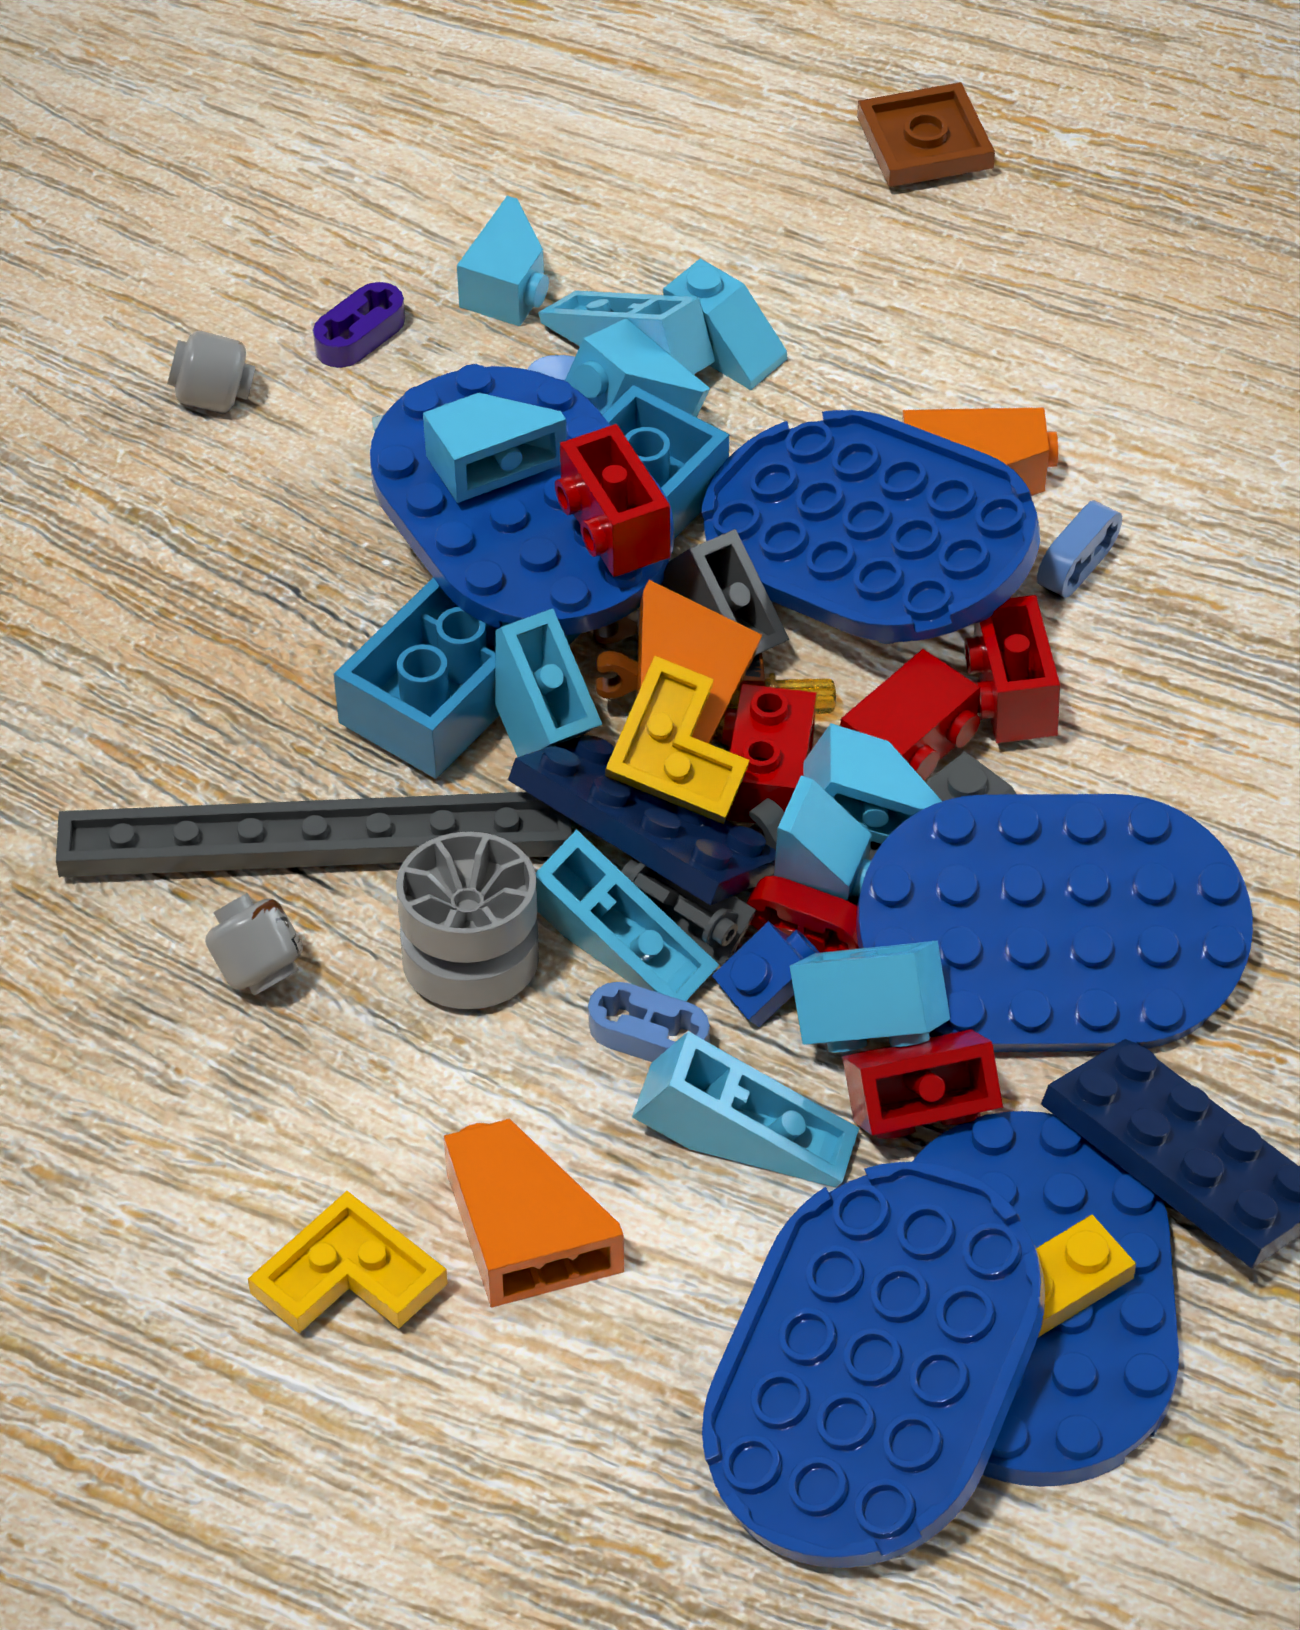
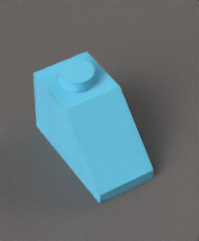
(503, 268)
(737, 329)
(624, 357)
(491, 442)
(540, 685)
(868, 779)
(821, 843)

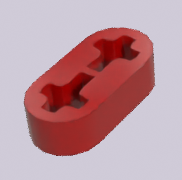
(820, 917)

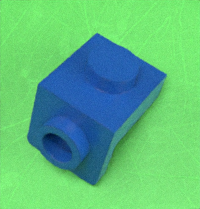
(760, 973)

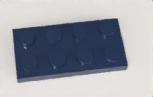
(679, 844)
(1183, 1149)

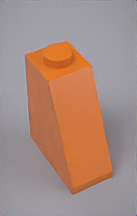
(1008, 434)
(699, 641)
(526, 1215)

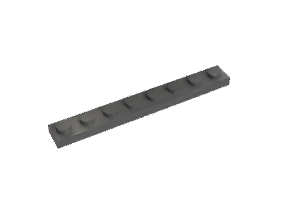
(294, 832)

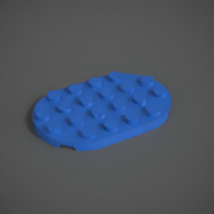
(876, 525)
(511, 546)
(1064, 917)
(874, 1365)
(1112, 1368)

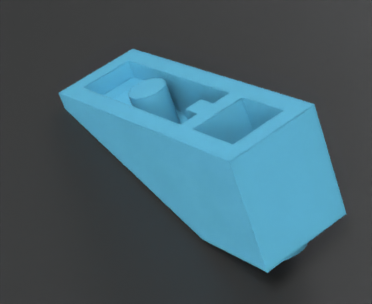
(668, 320)
(617, 922)
(741, 1114)

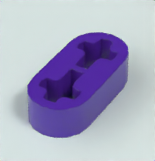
(359, 324)

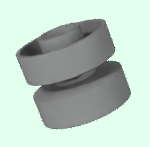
(468, 920)

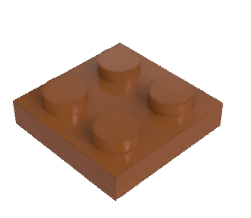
(925, 134)

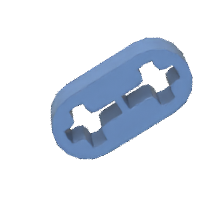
(1079, 548)
(649, 1021)

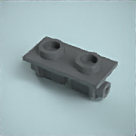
(713, 927)

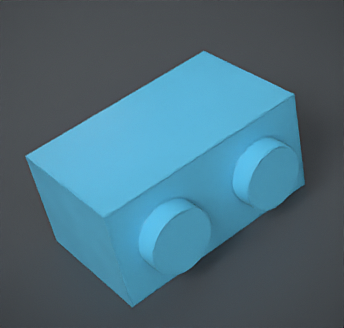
(870, 995)

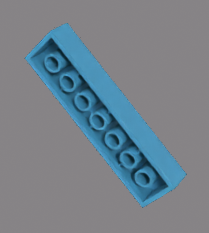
(430, 671)

